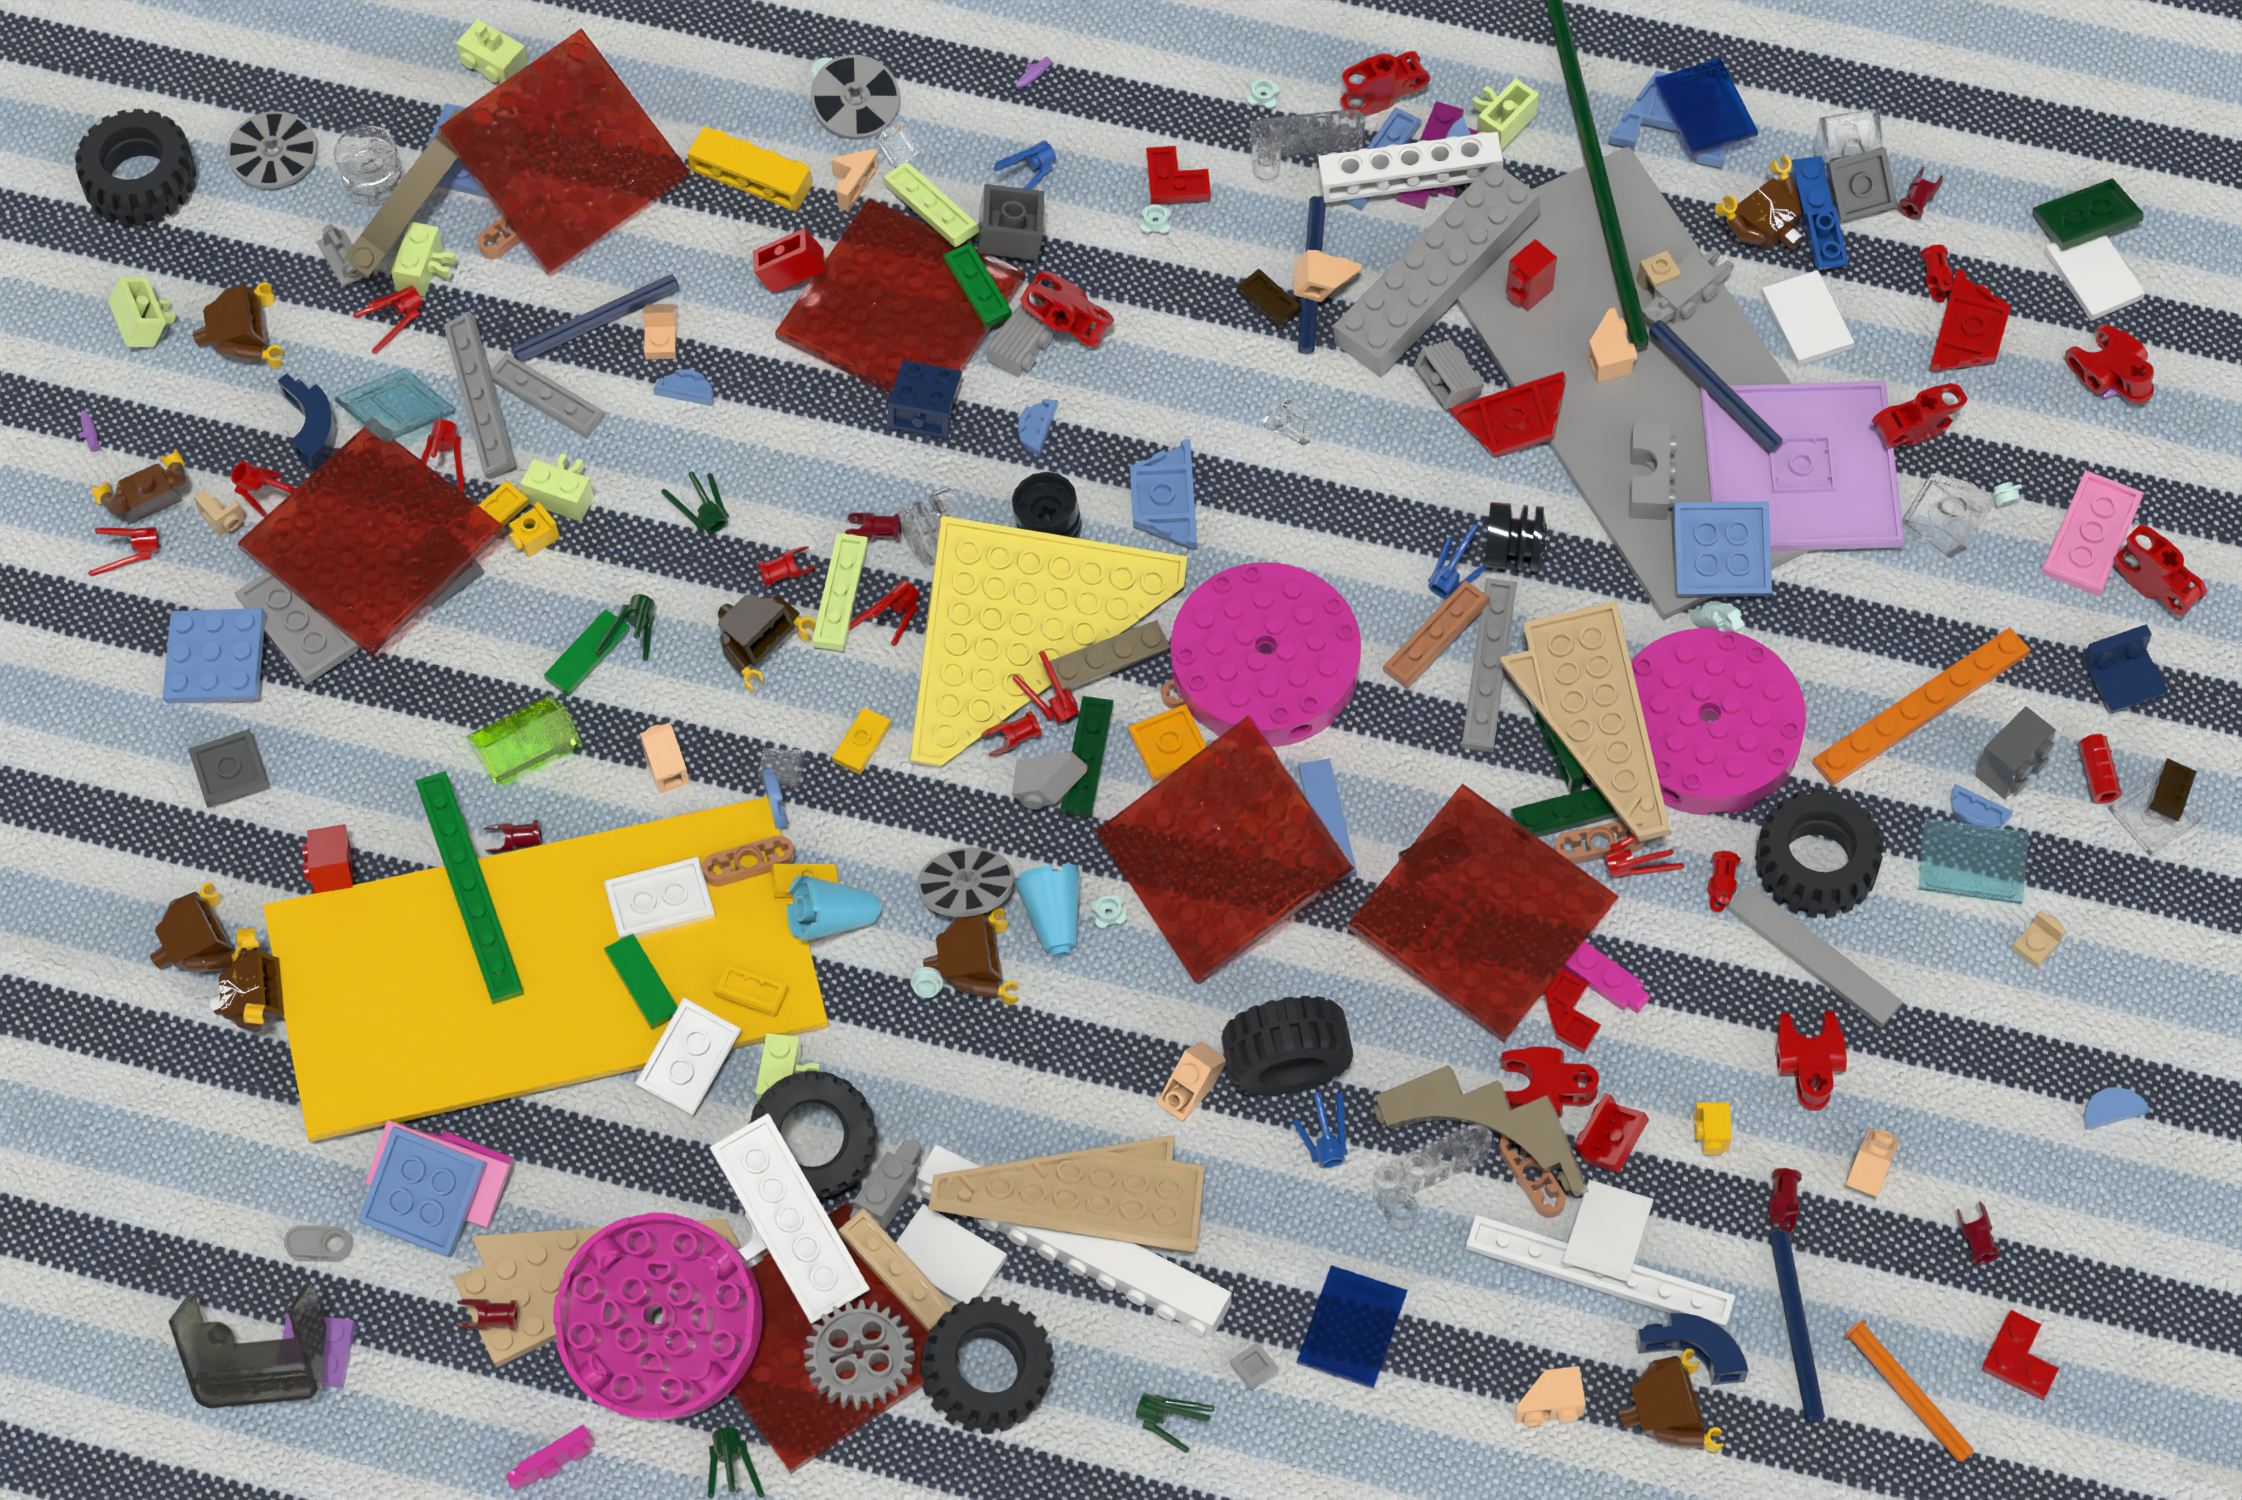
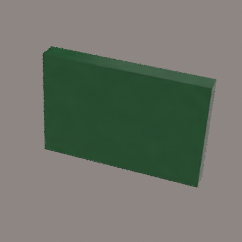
(2087, 214)

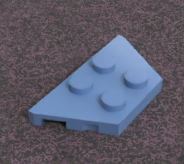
(1165, 495)

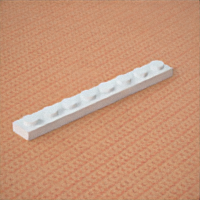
(1643, 1287)

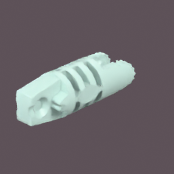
(1718, 616)

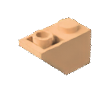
(1321, 274)
(1609, 349)
(664, 757)
(1191, 1080)
(1873, 1161)
(1552, 1397)

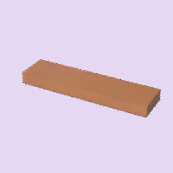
(1436, 634)

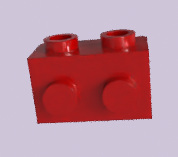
(1610, 1134)

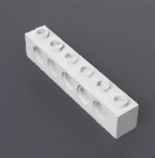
(1359, 172)

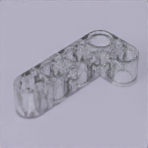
(1341, 131)
(1435, 1171)

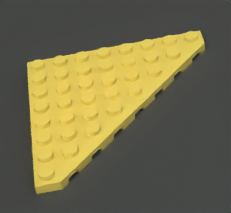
(1005, 599)

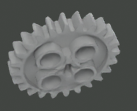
(865, 1383)

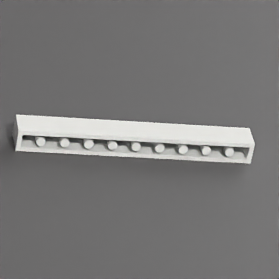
(1111, 1262)

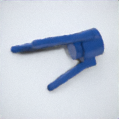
(1036, 157)
(1445, 581)
(1329, 1150)

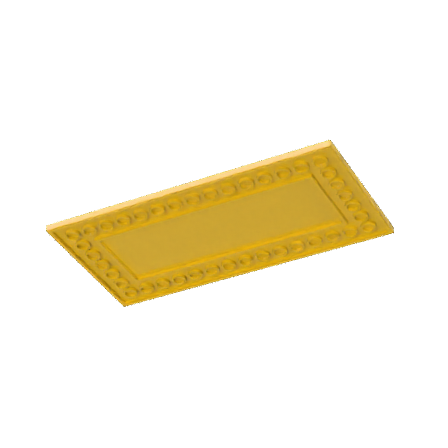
(397, 1015)

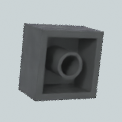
(1011, 222)
(2016, 753)

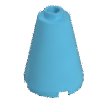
(1052, 905)
(828, 908)

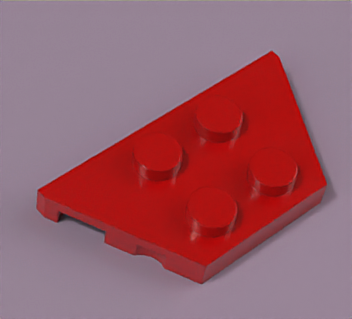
(1970, 327)
(1515, 415)

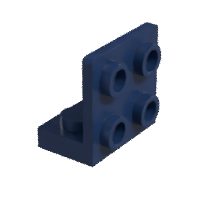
(923, 399)
(2124, 669)

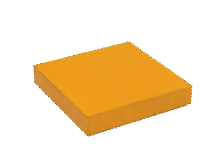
(1166, 741)

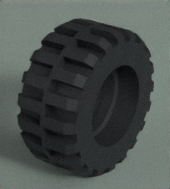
(127, 137)
(1824, 816)
(1287, 1045)
(849, 1106)
(1010, 1329)

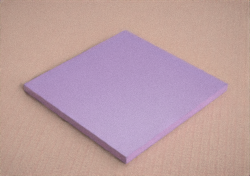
(1827, 480)

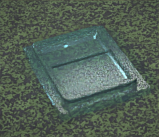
(395, 405)
(1973, 861)

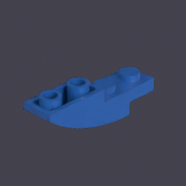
(1818, 215)

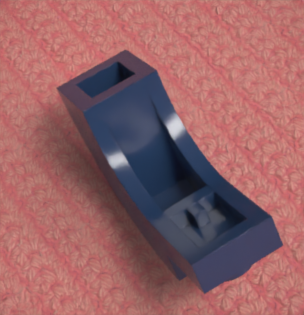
(318, 435)
(1708, 1340)

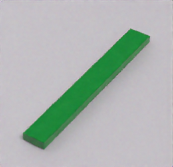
(469, 888)

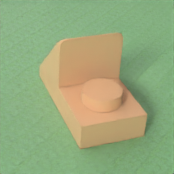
(854, 174)
(660, 331)

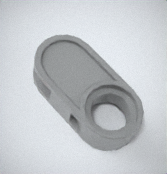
(310, 1243)

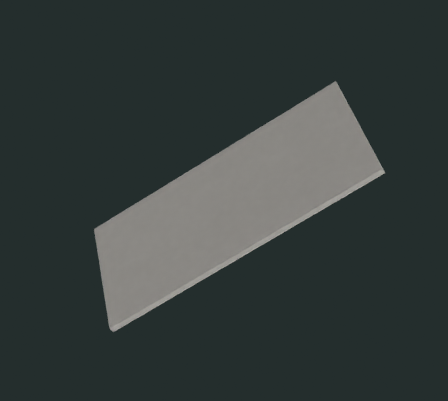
(1599, 417)

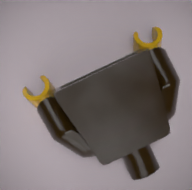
(755, 628)

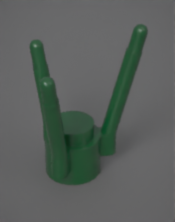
(711, 516)
(639, 615)
(1155, 1410)
(727, 1448)

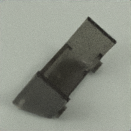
(251, 1372)

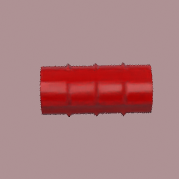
(2100, 768)

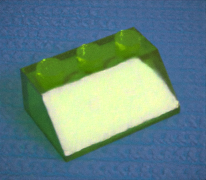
(524, 739)

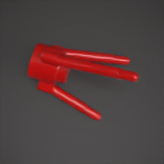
(404, 301)
(442, 439)
(251, 478)
(142, 539)
(898, 599)
(1062, 705)
(1623, 864)

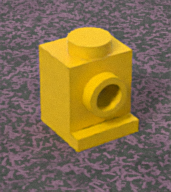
(533, 530)
(1713, 1127)

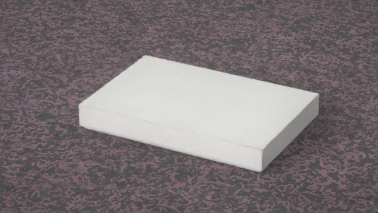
(2096, 276)
(1807, 318)
(659, 899)
(688, 1057)
(1608, 1230)
(950, 1255)

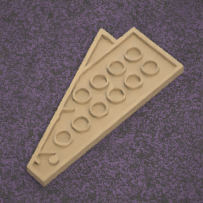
(1588, 696)
(1102, 1192)
(529, 1270)

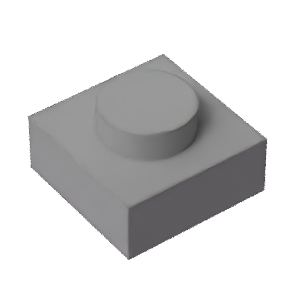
(1254, 1366)

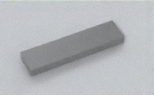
(546, 395)

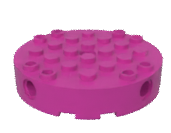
(1305, 642)
(1753, 714)
(706, 1324)

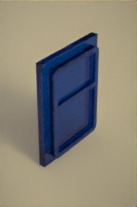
(1706, 106)
(1352, 1327)

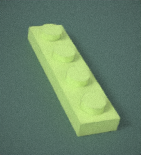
(931, 204)
(840, 592)

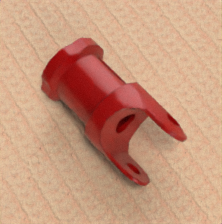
(1938, 273)
(781, 567)
(1015, 732)
(1723, 881)

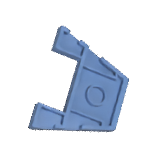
(1652, 111)

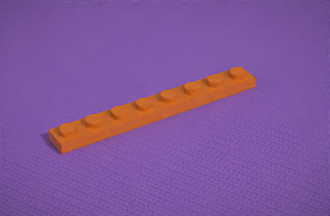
(1920, 707)

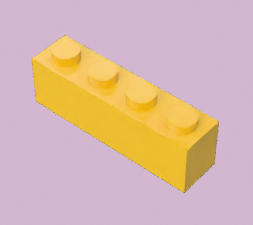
(750, 168)

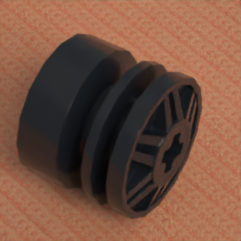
(1047, 505)
(1514, 536)

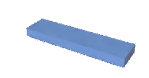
(1397, 130)
(1322, 792)

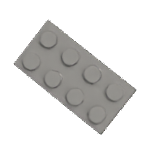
(296, 629)

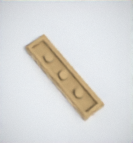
(895, 1269)

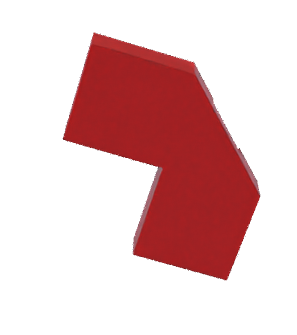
(1568, 1024)

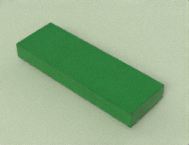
(977, 285)
(580, 657)
(641, 981)

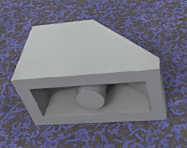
(1046, 778)

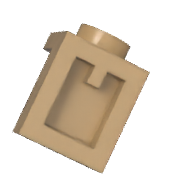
(1657, 271)
(218, 517)
(2039, 939)

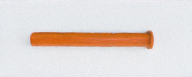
(1909, 1391)

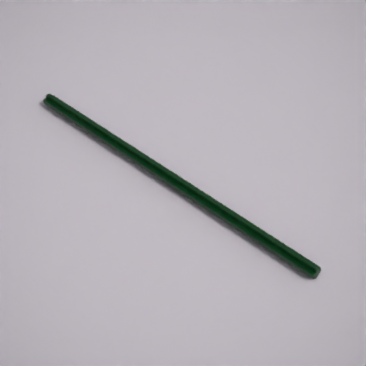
(1598, 174)

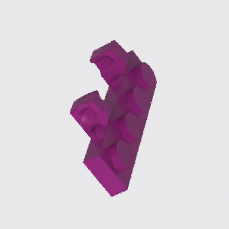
(1436, 128)

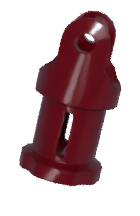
(1920, 193)
(876, 526)
(517, 836)
(1784, 1198)
(1980, 1237)
(491, 1314)

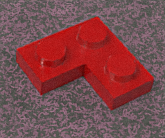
(1171, 185)
(2012, 1362)

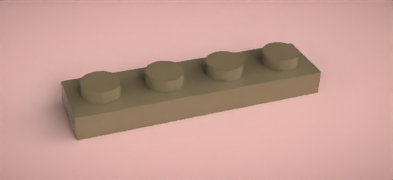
(1109, 655)

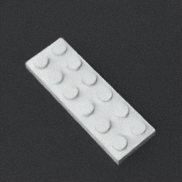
(789, 1218)

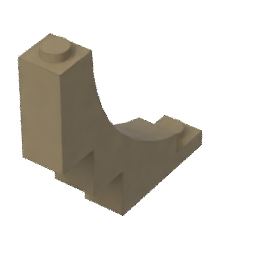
(401, 205)
(1530, 1126)

